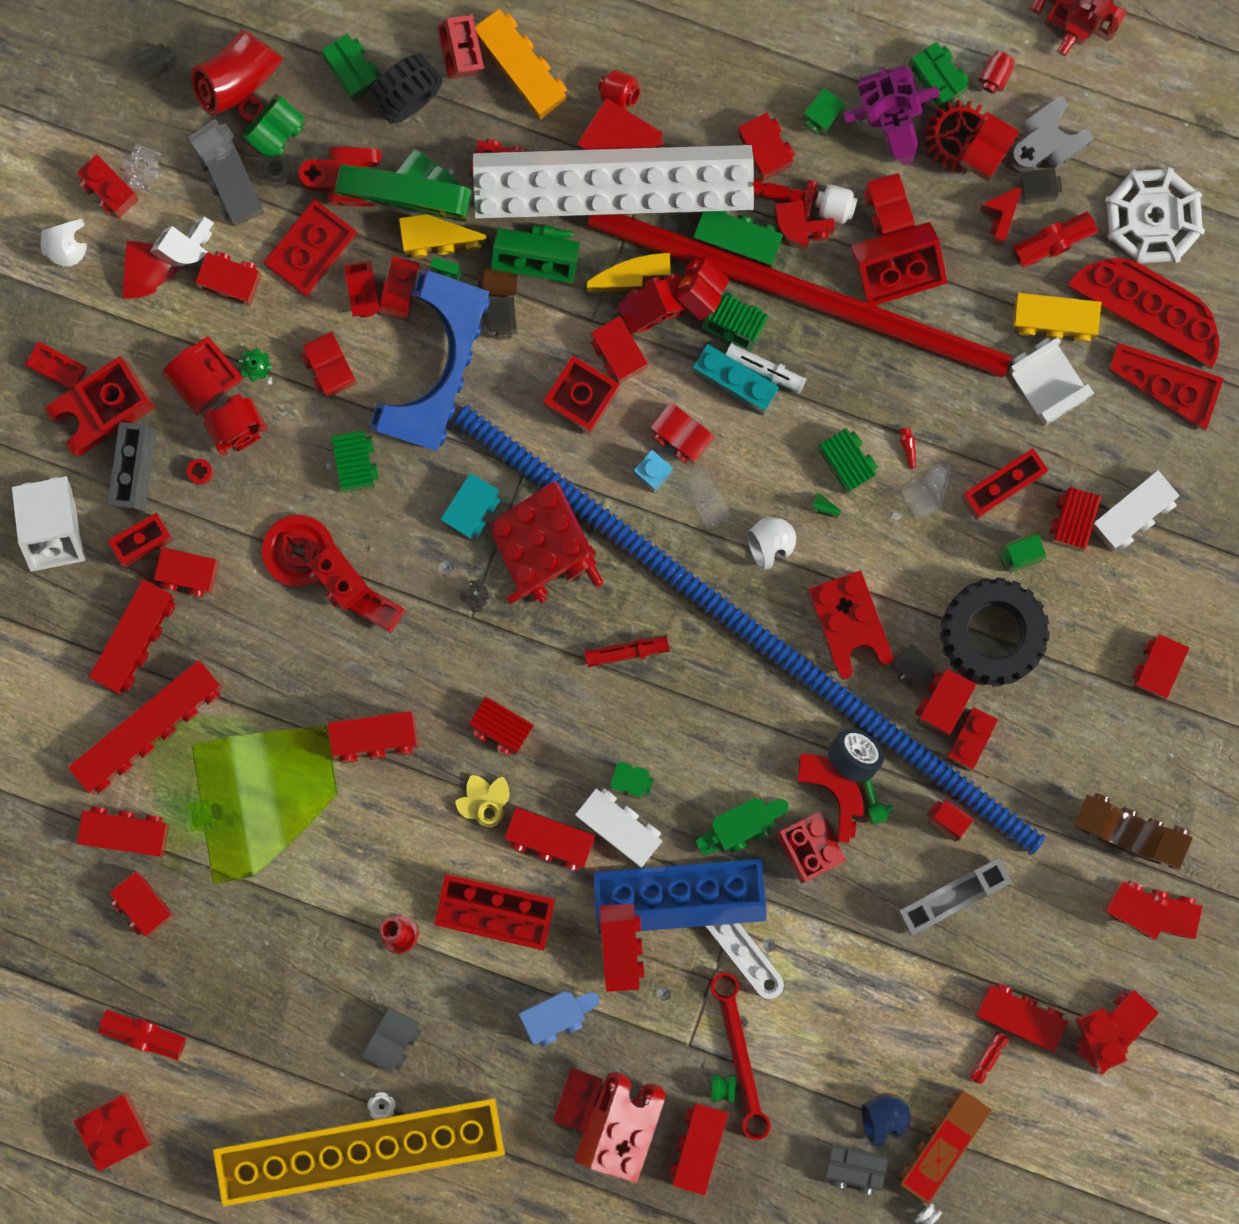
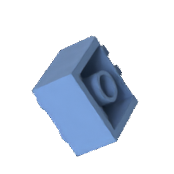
(556, 1015)

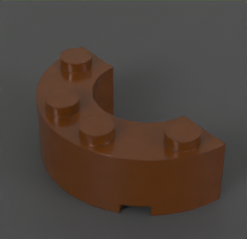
(1133, 835)

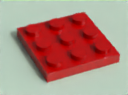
(539, 539)

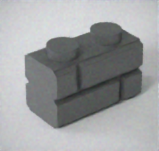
(855, 1168)

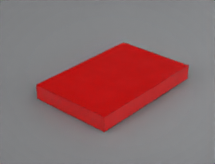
(310, 247)

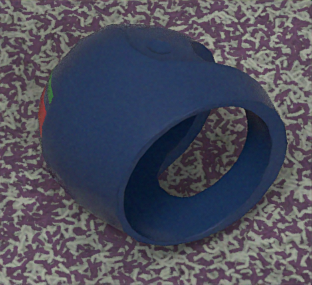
(885, 1114)

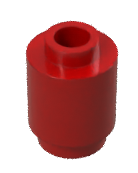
(996, 72)

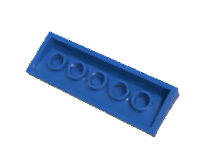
(686, 894)

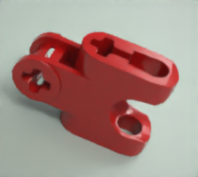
(329, 170)

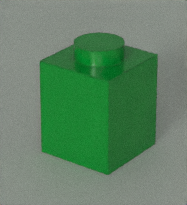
(823, 112)

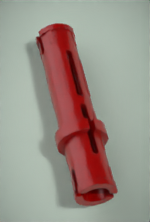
(627, 651)

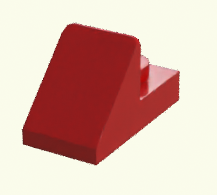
(1003, 207)

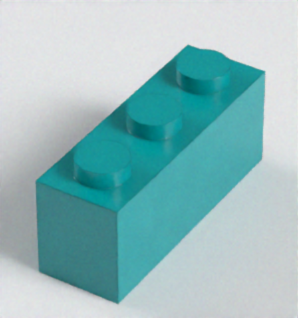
(735, 379)

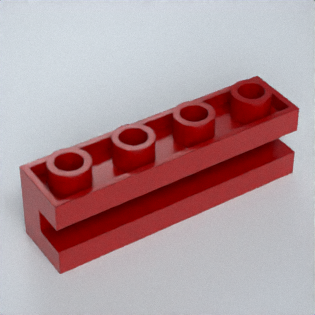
(132, 637)

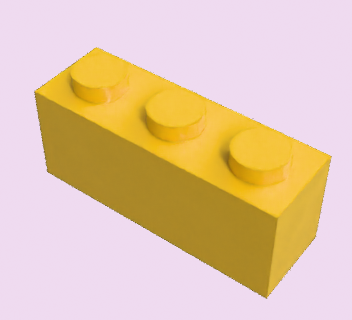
(1056, 317)

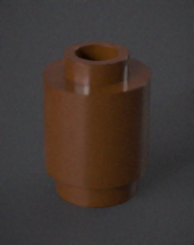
(498, 283)

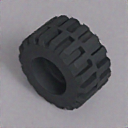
(405, 88)

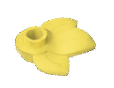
(484, 796)

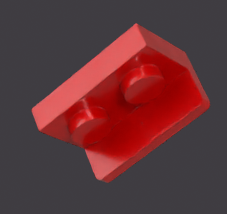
(578, 1099)

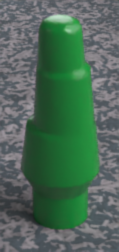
(548, 230)

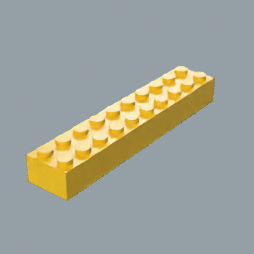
(359, 1152)

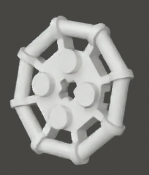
(1143, 227)

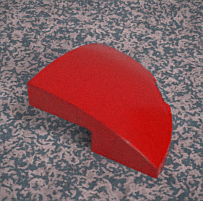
(144, 271)

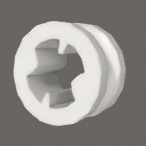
(928, 1215)

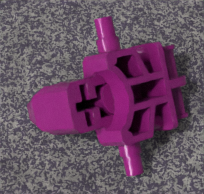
(890, 103)

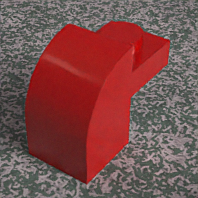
(793, 225)
(362, 289)
(398, 289)

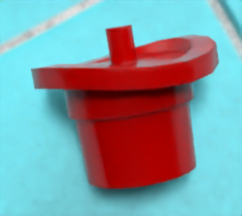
(399, 934)

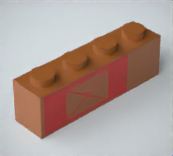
(944, 1146)

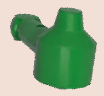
(876, 811)

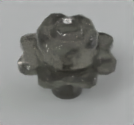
(476, 596)

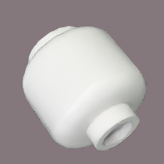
(836, 204)

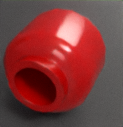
(619, 88)

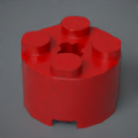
(234, 424)

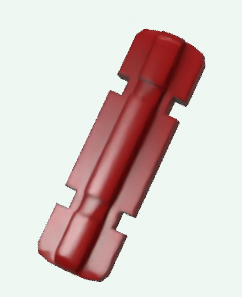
(776, 191)
(988, 1058)

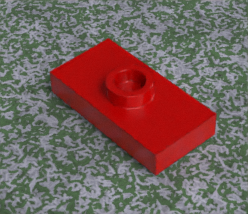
(55, 366)
(378, 611)

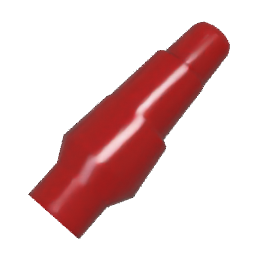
(809, 198)
(907, 443)

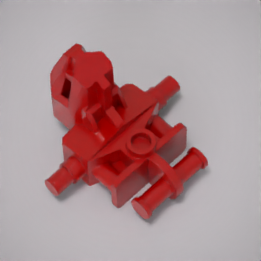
(1080, 19)

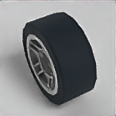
(855, 755)

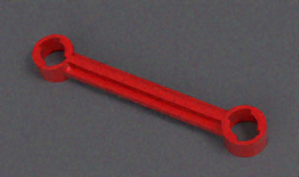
(740, 1056)

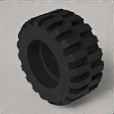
(1027, 612)

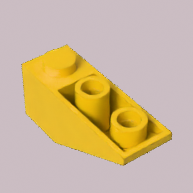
(430, 234)

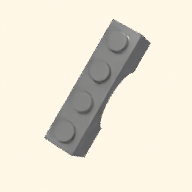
(954, 896)

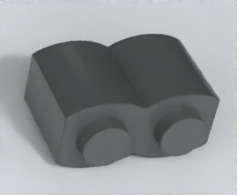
(391, 1040)

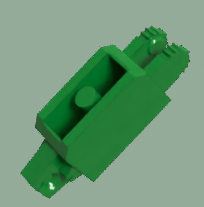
(740, 824)

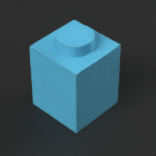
(653, 471)

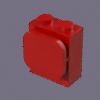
(619, 129)

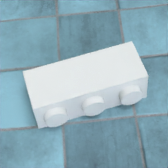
(1136, 512)
(619, 827)

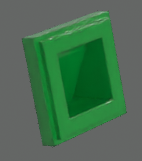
(825, 507)

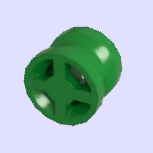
(723, 1088)

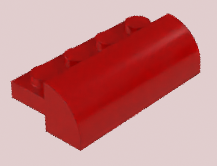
(495, 911)

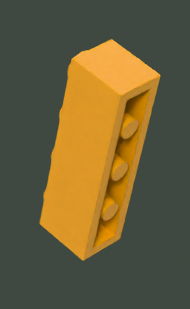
(520, 64)

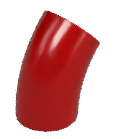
(234, 73)

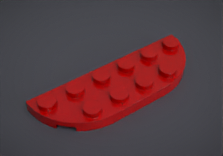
(1151, 305)

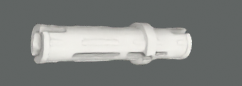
(795, 383)

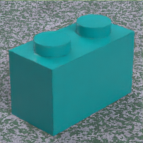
(471, 506)

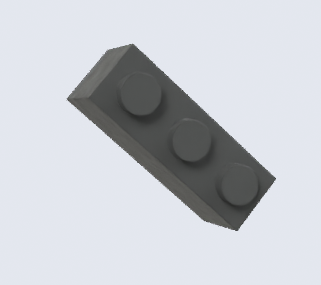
(234, 187)
(132, 466)

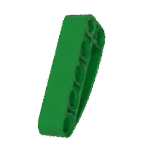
(404, 192)

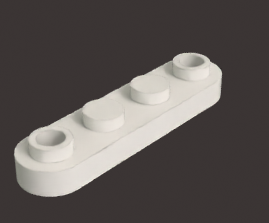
(748, 958)

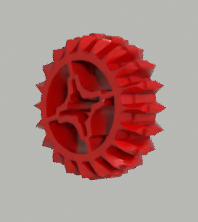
(949, 137)

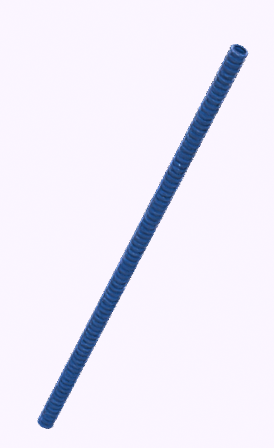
(752, 632)

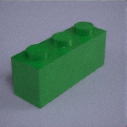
(739, 236)
(535, 255)

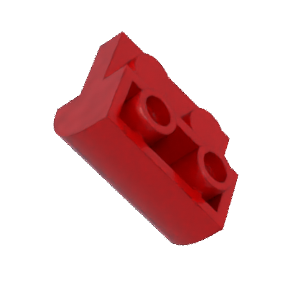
(201, 375)
(810, 847)

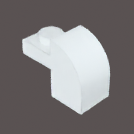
(183, 250)

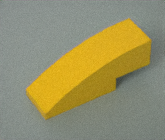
(631, 274)

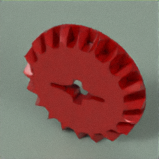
(277, 549)

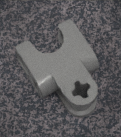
(1047, 141)

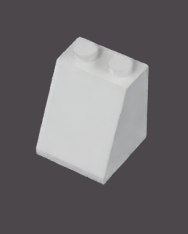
(47, 523)

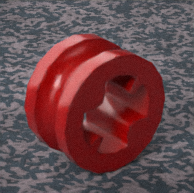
(243, 105)
(194, 478)

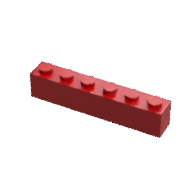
(146, 727)

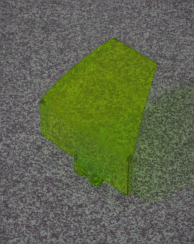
(259, 795)

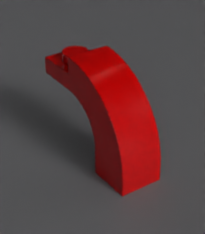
(819, 771)

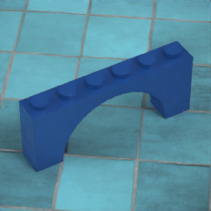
(460, 312)

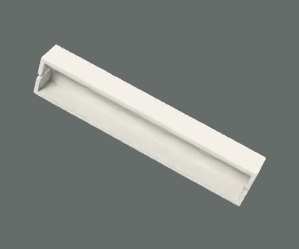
(613, 181)

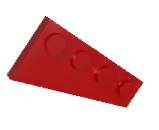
(1173, 384)

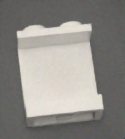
(1049, 381)

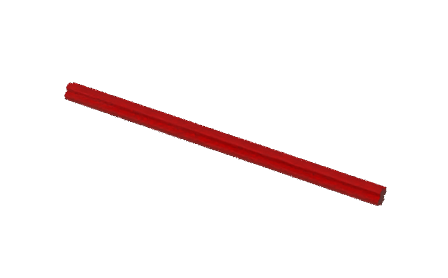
(805, 293)

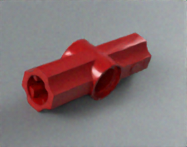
(1054, 239)
(142, 1035)

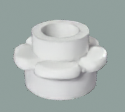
(381, 1098)

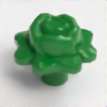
(255, 365)

